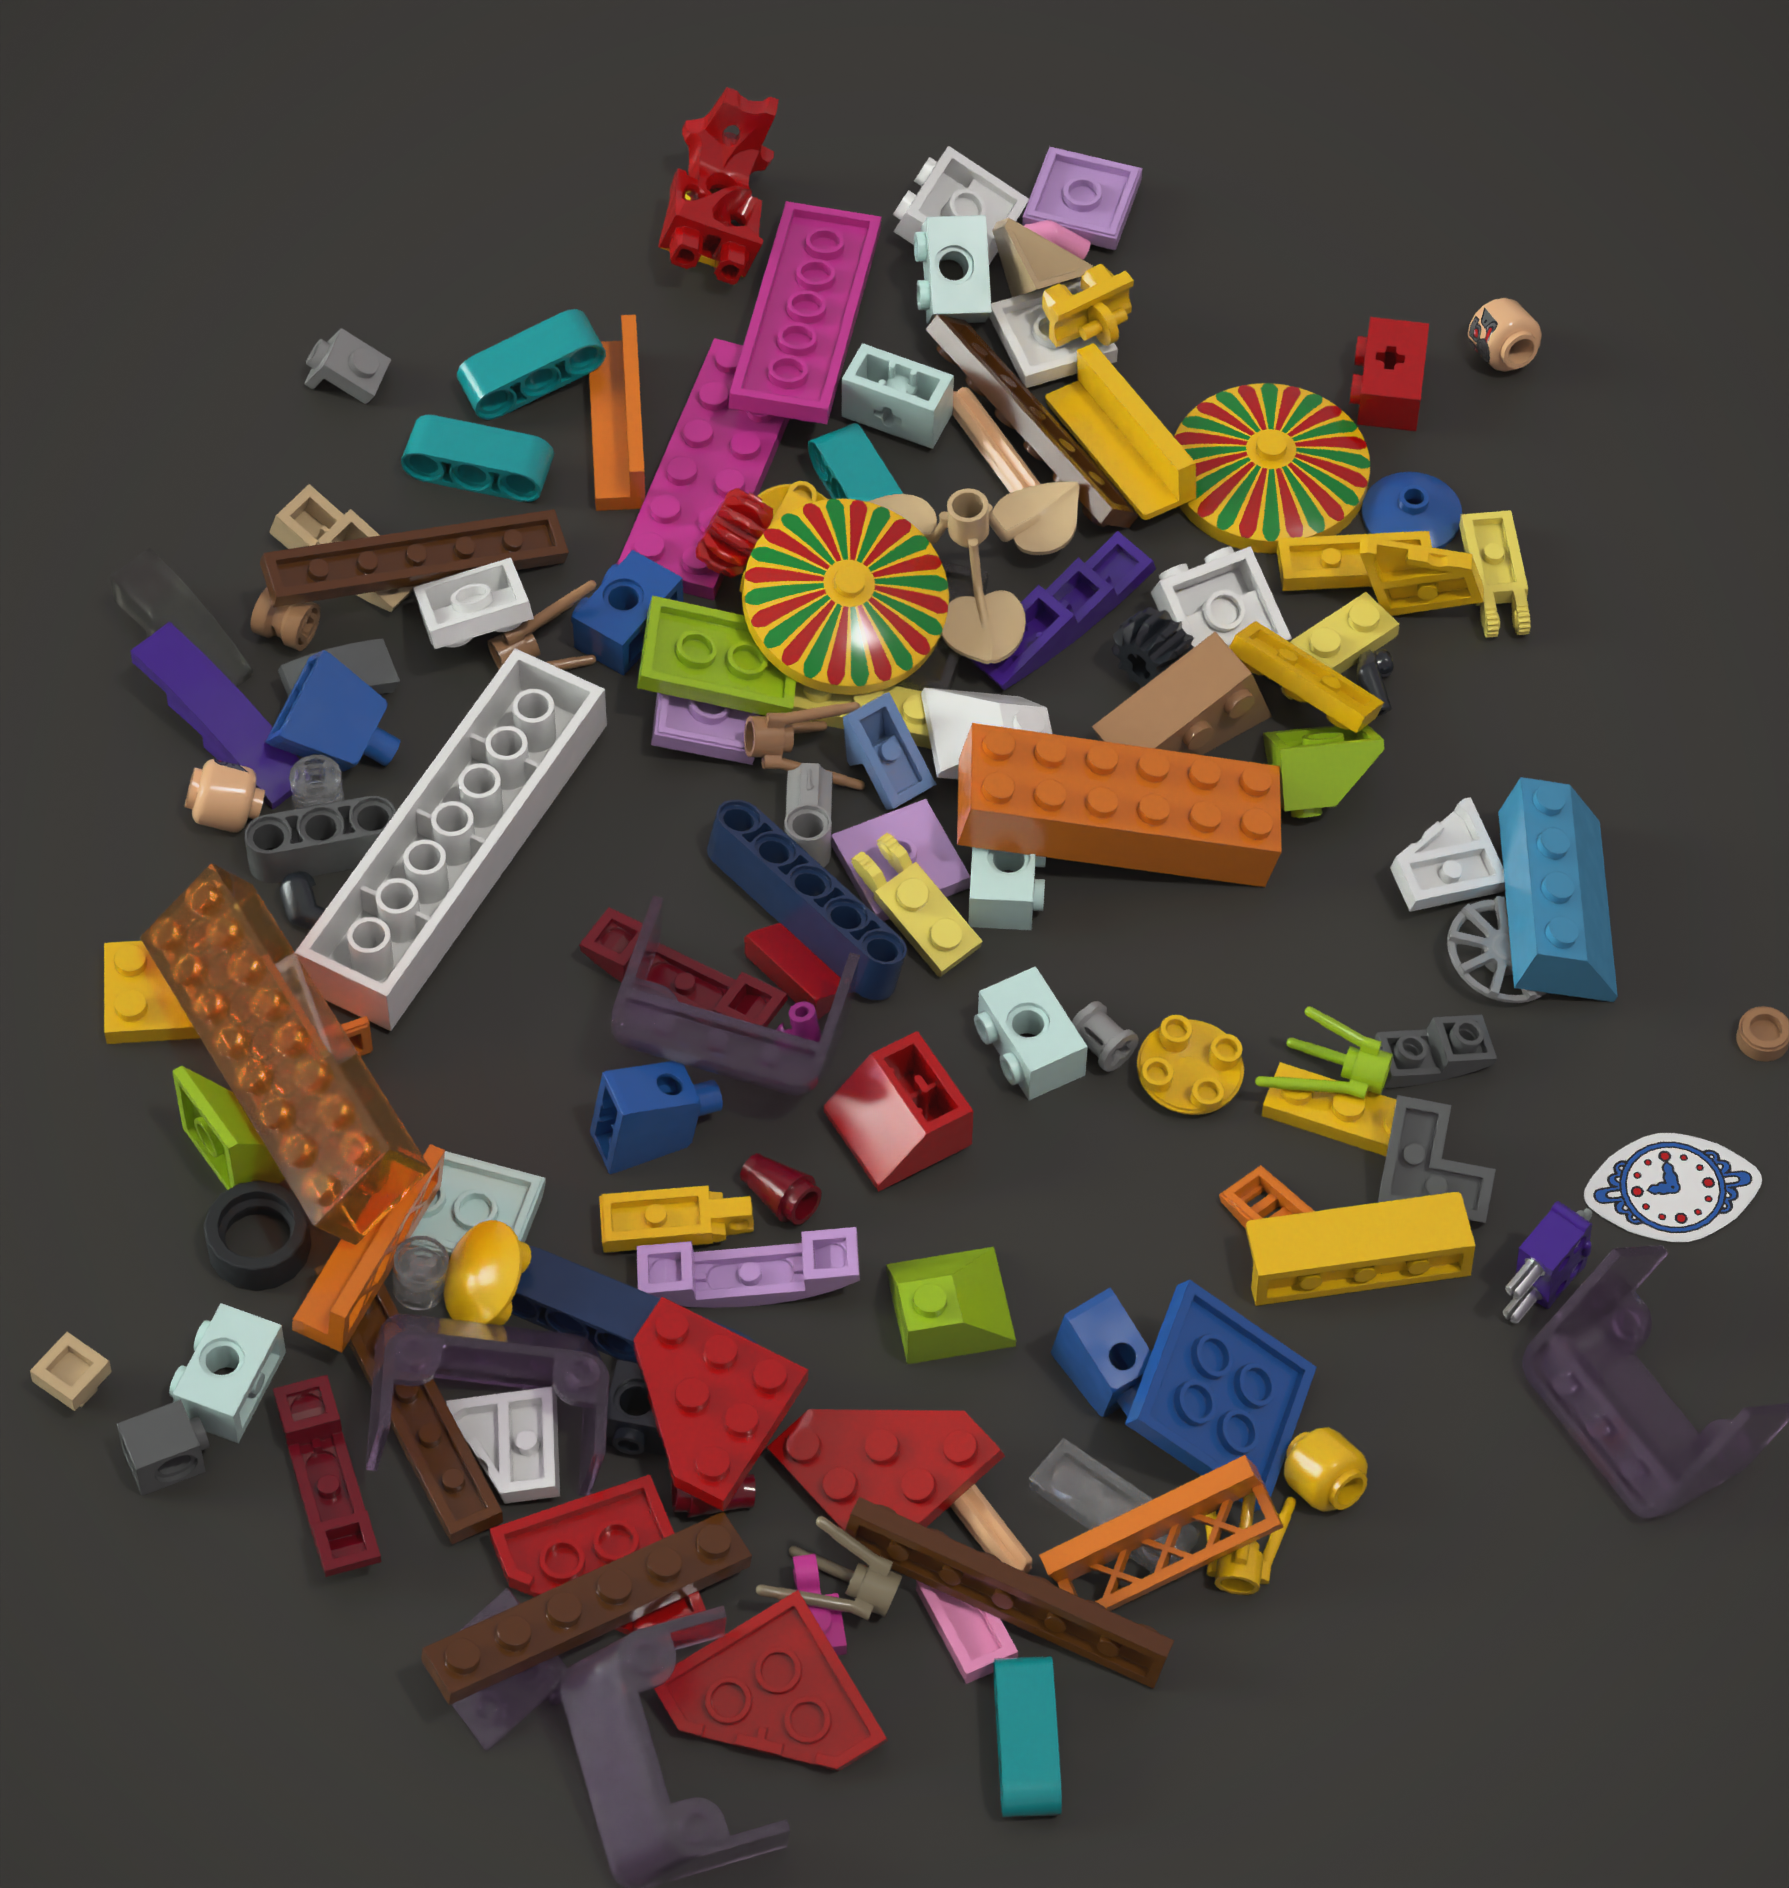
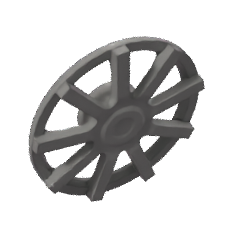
(1494, 950)

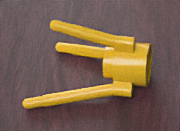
(1247, 1567)

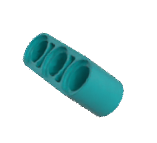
(531, 364)
(477, 458)
(851, 465)
(1027, 1737)

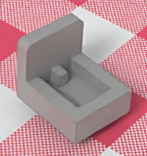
(348, 365)

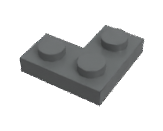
(1416, 1163)

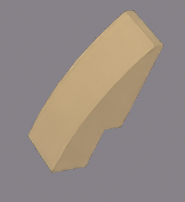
(315, 521)

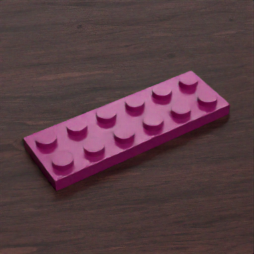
(805, 313)
(705, 459)

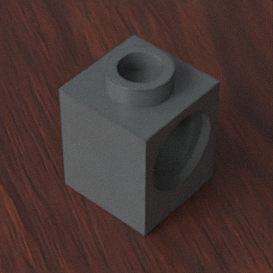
(163, 1446)

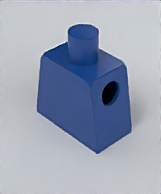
(333, 716)
(648, 1112)
(1102, 1353)

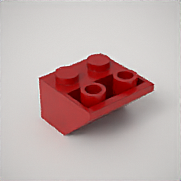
(900, 1112)

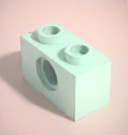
(967, 244)
(1004, 898)
(1029, 1006)
(229, 1400)

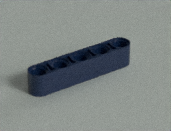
(805, 897)
(584, 1303)

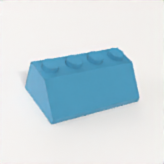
(1556, 892)

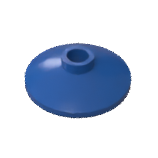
(1389, 507)

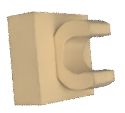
(71, 1371)

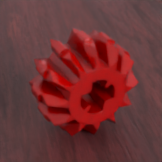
(734, 532)

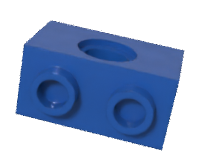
(615, 616)

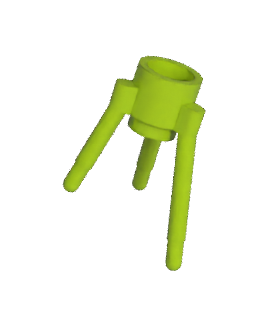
(1364, 1067)

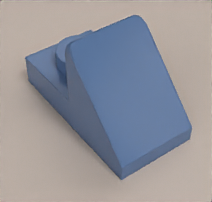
(885, 747)

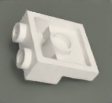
(957, 189)
(1219, 596)
(473, 604)

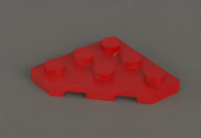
(712, 1398)
(889, 1457)
(583, 1536)
(774, 1691)

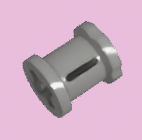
(1105, 1036)

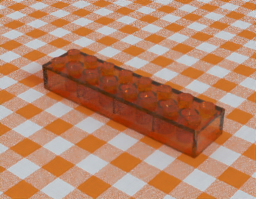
(284, 1055)

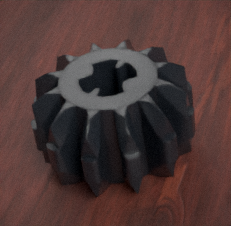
(1150, 644)

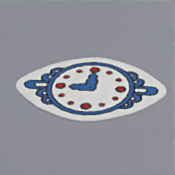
(1672, 1187)

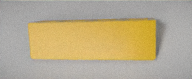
(1124, 436)
(1360, 1248)

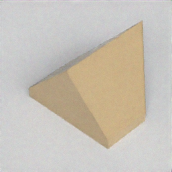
(1032, 260)

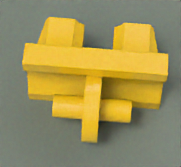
(1090, 312)

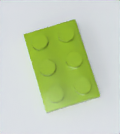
(709, 660)

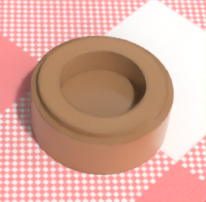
(1763, 1034)

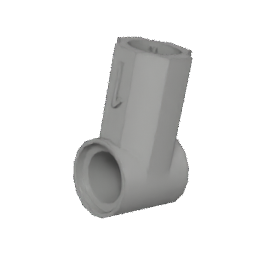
(810, 810)

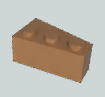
(1190, 705)

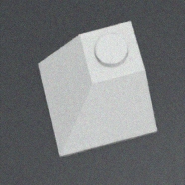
(953, 712)

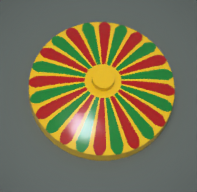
(1273, 466)
(845, 596)

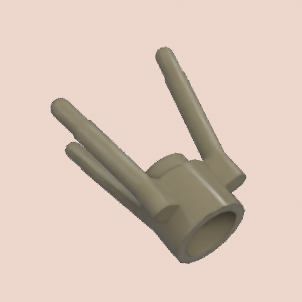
(870, 1586)

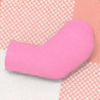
(1061, 236)

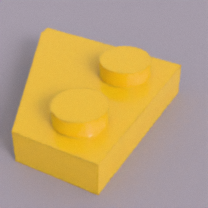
(1419, 577)
(138, 998)

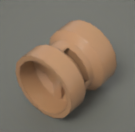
(291, 623)

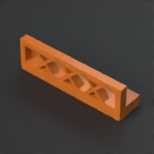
(618, 424)
(358, 1271)
(1162, 1517)

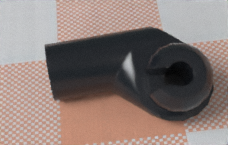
(1369, 675)

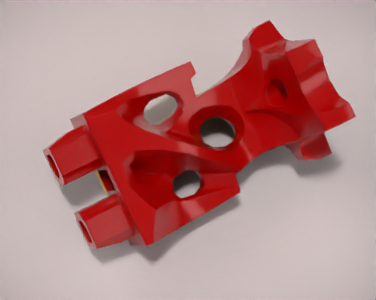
(718, 188)

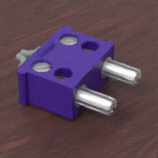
(1549, 1260)

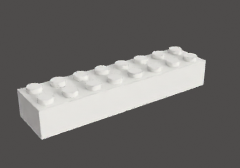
(452, 838)

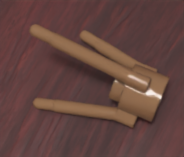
(524, 640)
(774, 734)

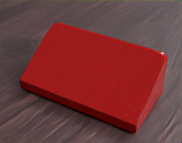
(792, 966)

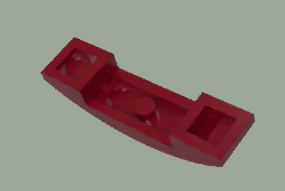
(693, 983)
(326, 1476)

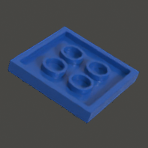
(1219, 1388)

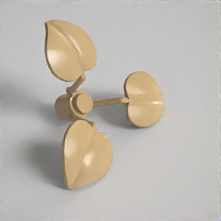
(1039, 521)

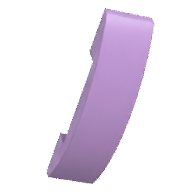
(752, 1274)

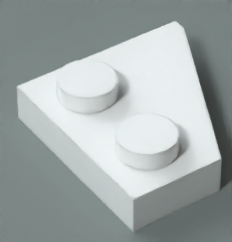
(1449, 862)
(514, 1440)

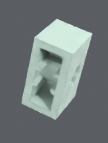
(897, 395)

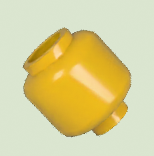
(1326, 1469)

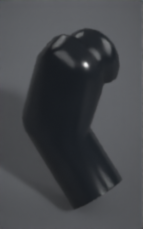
(299, 900)

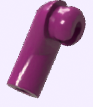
(803, 1022)

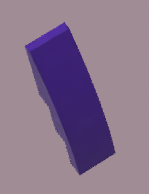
(1072, 606)
(215, 709)

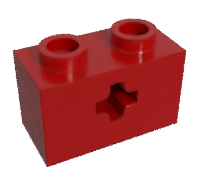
(1391, 374)

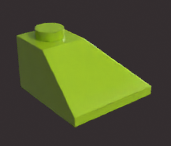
(1319, 764)
(222, 1131)
(950, 1305)

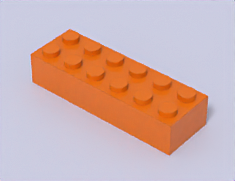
(1119, 805)

